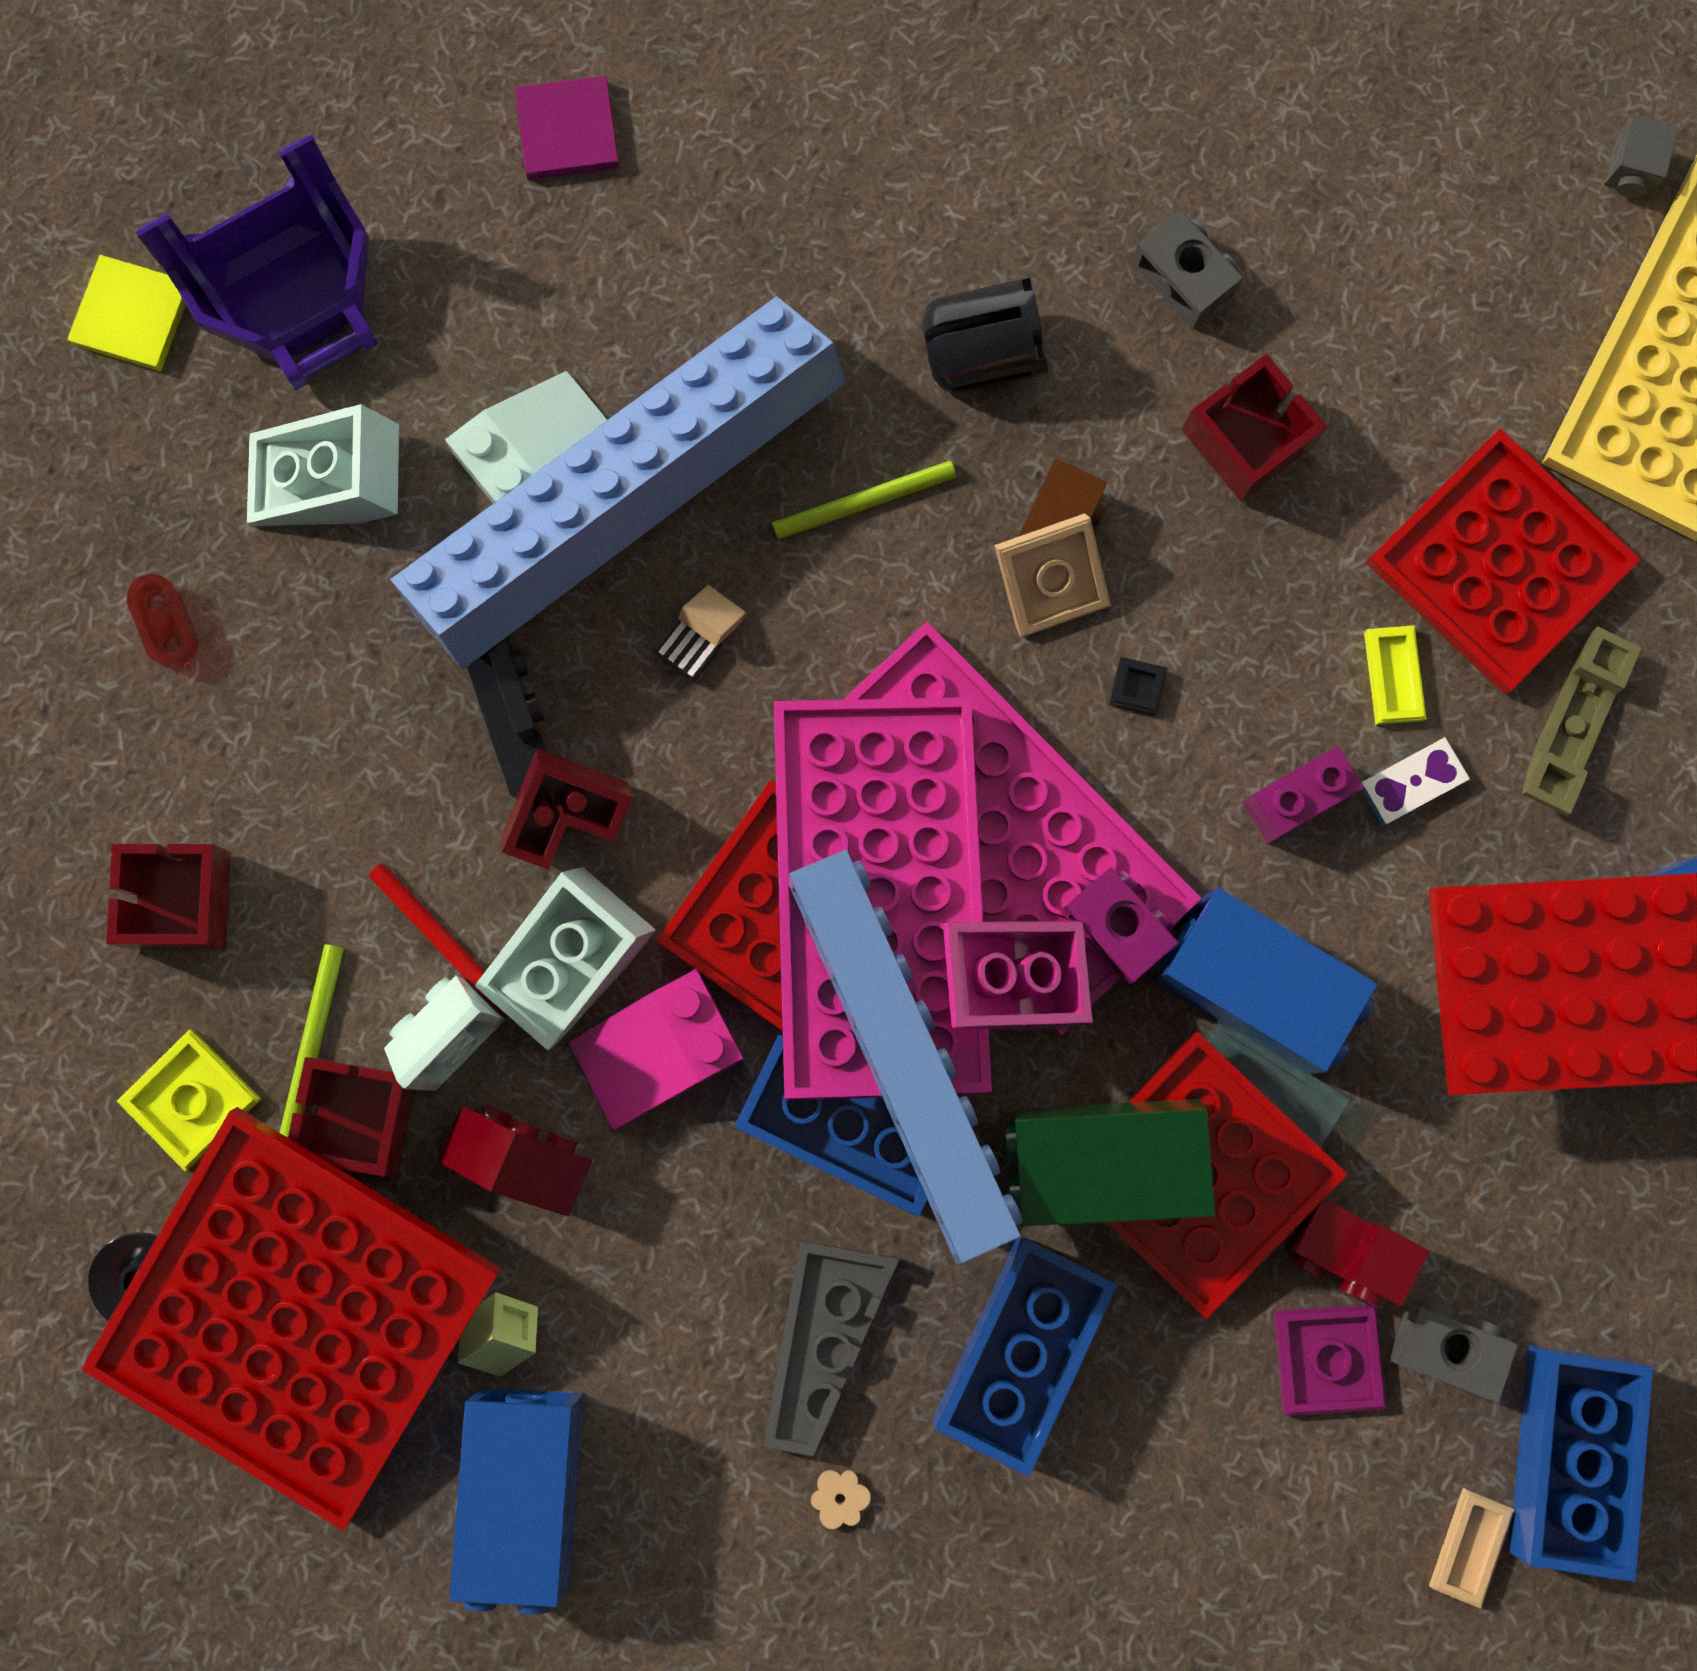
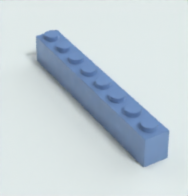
(903, 1057)

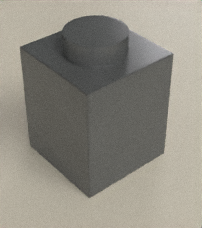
(1641, 156)

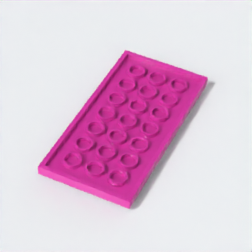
(901, 798)
(1037, 818)

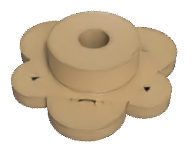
(835, 1513)

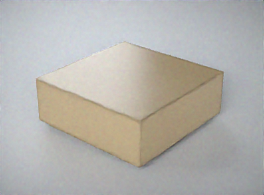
(711, 615)

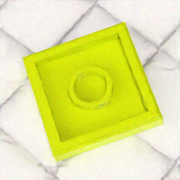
(128, 314)
(187, 1099)

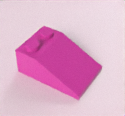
(1017, 975)
(656, 1049)

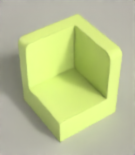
(499, 1335)

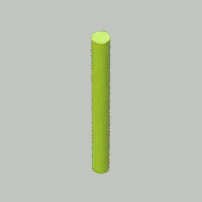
(864, 500)
(314, 1026)

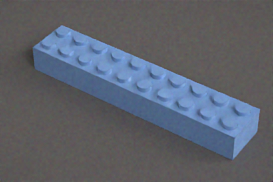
(619, 481)

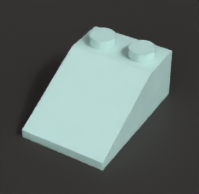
(524, 434)
(324, 470)
(564, 956)
(441, 1036)

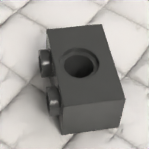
(1190, 294)
(1478, 1368)

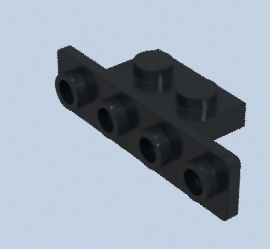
(508, 710)

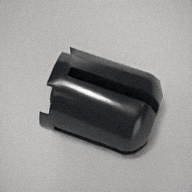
(984, 337)

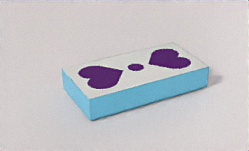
(1414, 781)

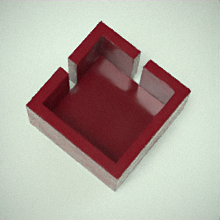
(1248, 436)
(177, 900)
(358, 1116)

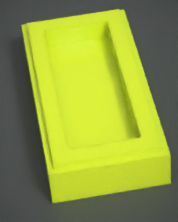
(1395, 675)

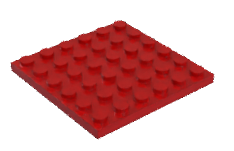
(290, 1318)

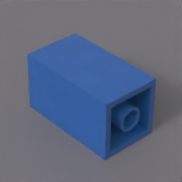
(1266, 982)
(516, 1499)

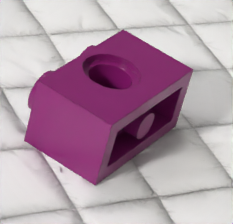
(1302, 794)
(1125, 955)

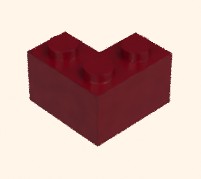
(560, 795)
(514, 1161)
(1366, 1256)

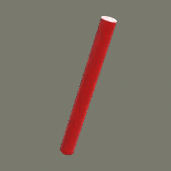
(430, 927)

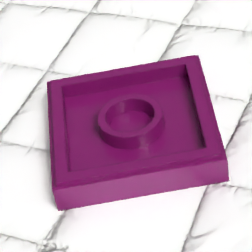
(566, 127)
(1329, 1359)

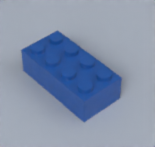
(835, 1135)
(1023, 1355)
(1581, 1463)

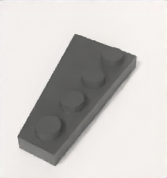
(825, 1325)

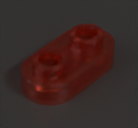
(162, 624)

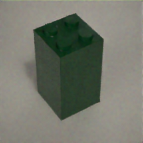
(1111, 1162)

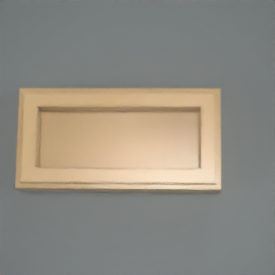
(1471, 1548)

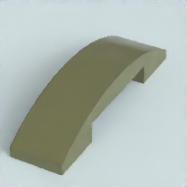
(1576, 720)

